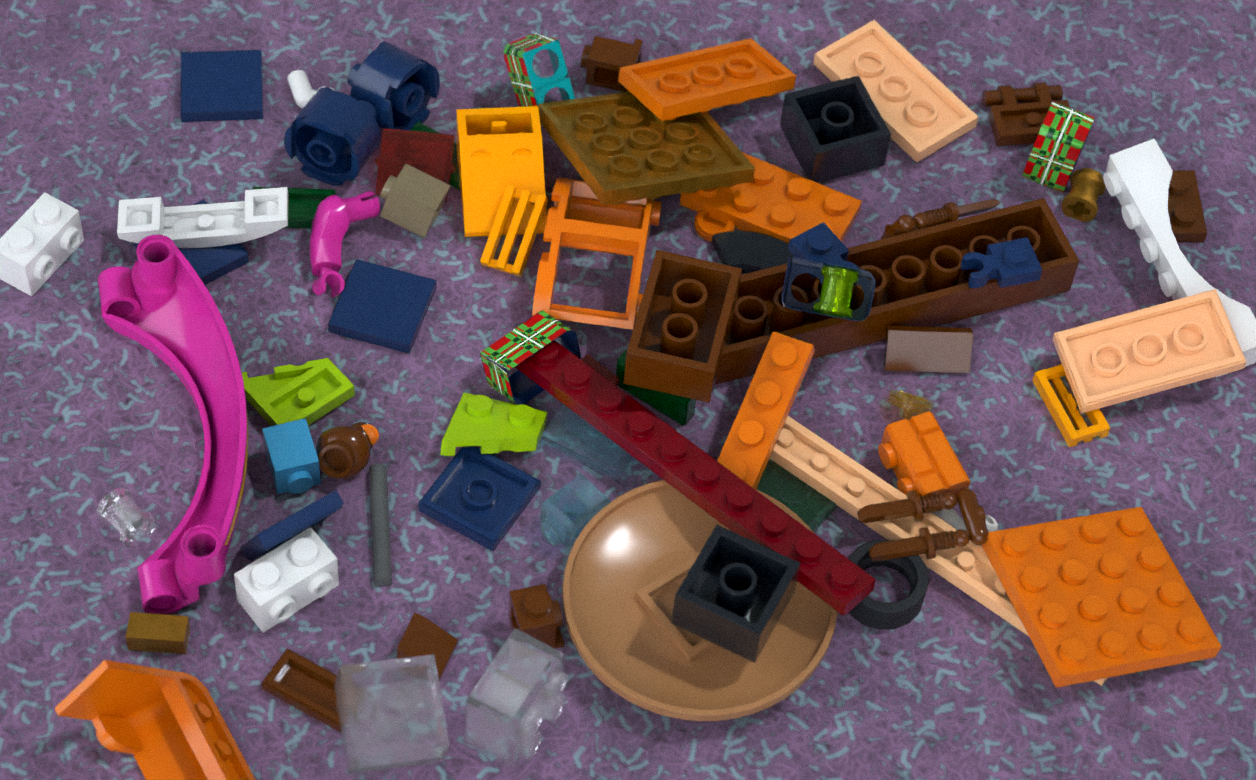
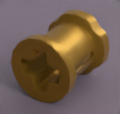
(1082, 199)

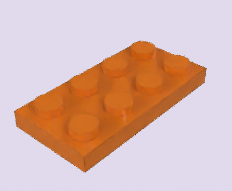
(706, 79)
(777, 204)

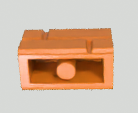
(922, 457)

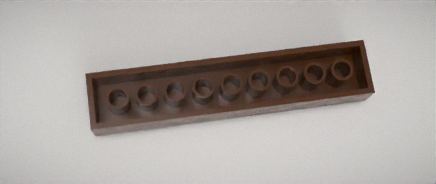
(914, 286)

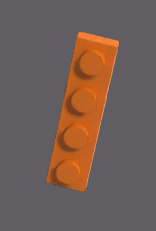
(766, 407)

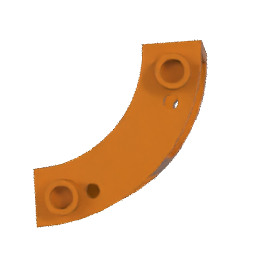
(586, 224)

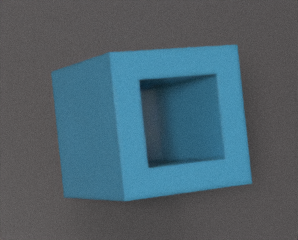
(291, 456)

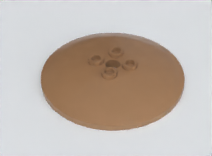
(621, 609)

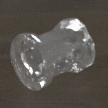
(126, 517)

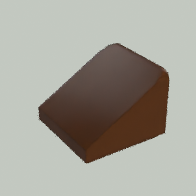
(427, 638)

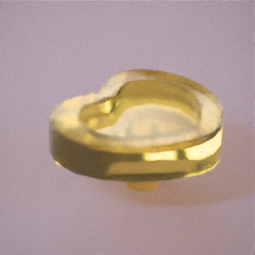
(909, 403)

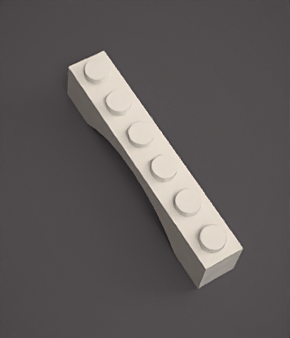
(1141, 184)

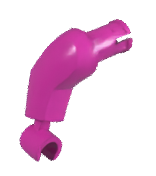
(327, 233)

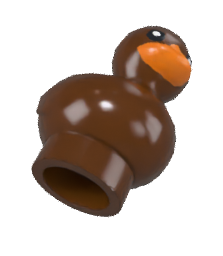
(346, 449)

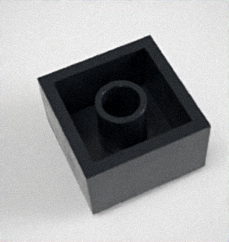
(835, 129)
(735, 593)

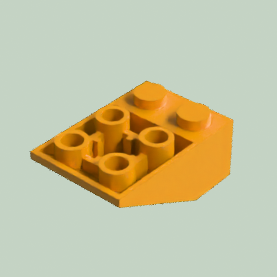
(495, 151)

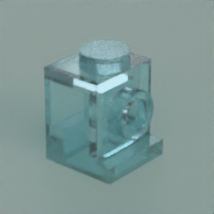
(576, 502)

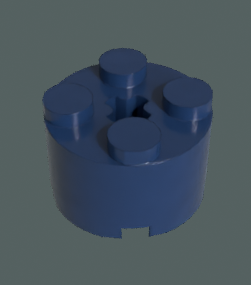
(395, 85)
(333, 136)

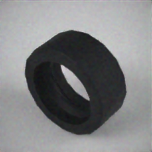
(891, 614)

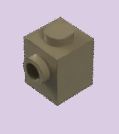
(413, 200)

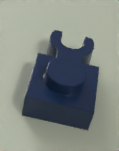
(821, 246)
(1007, 261)

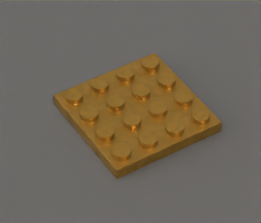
(635, 155)

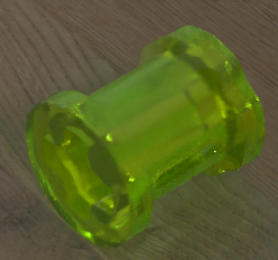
(836, 292)

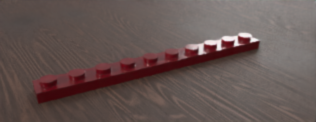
(697, 475)

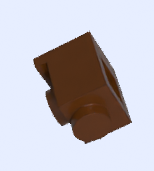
(605, 59)
(536, 614)

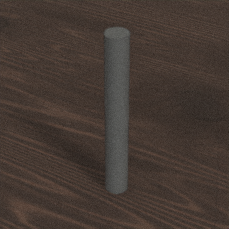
(380, 525)

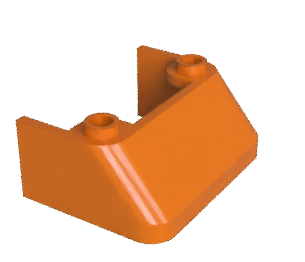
(159, 719)

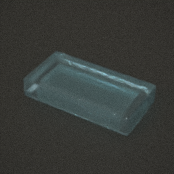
(585, 444)

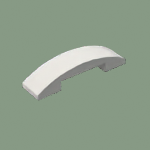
(205, 224)

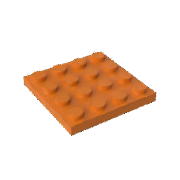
(1100, 596)

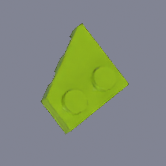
(298, 391)
(493, 426)

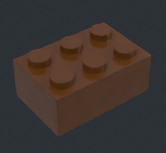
(682, 326)

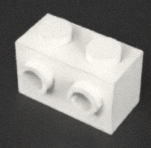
(39, 243)
(286, 579)

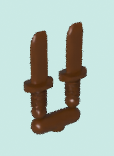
(947, 213)
(927, 543)

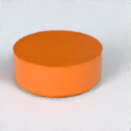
(707, 226)

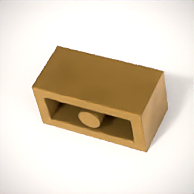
(158, 633)

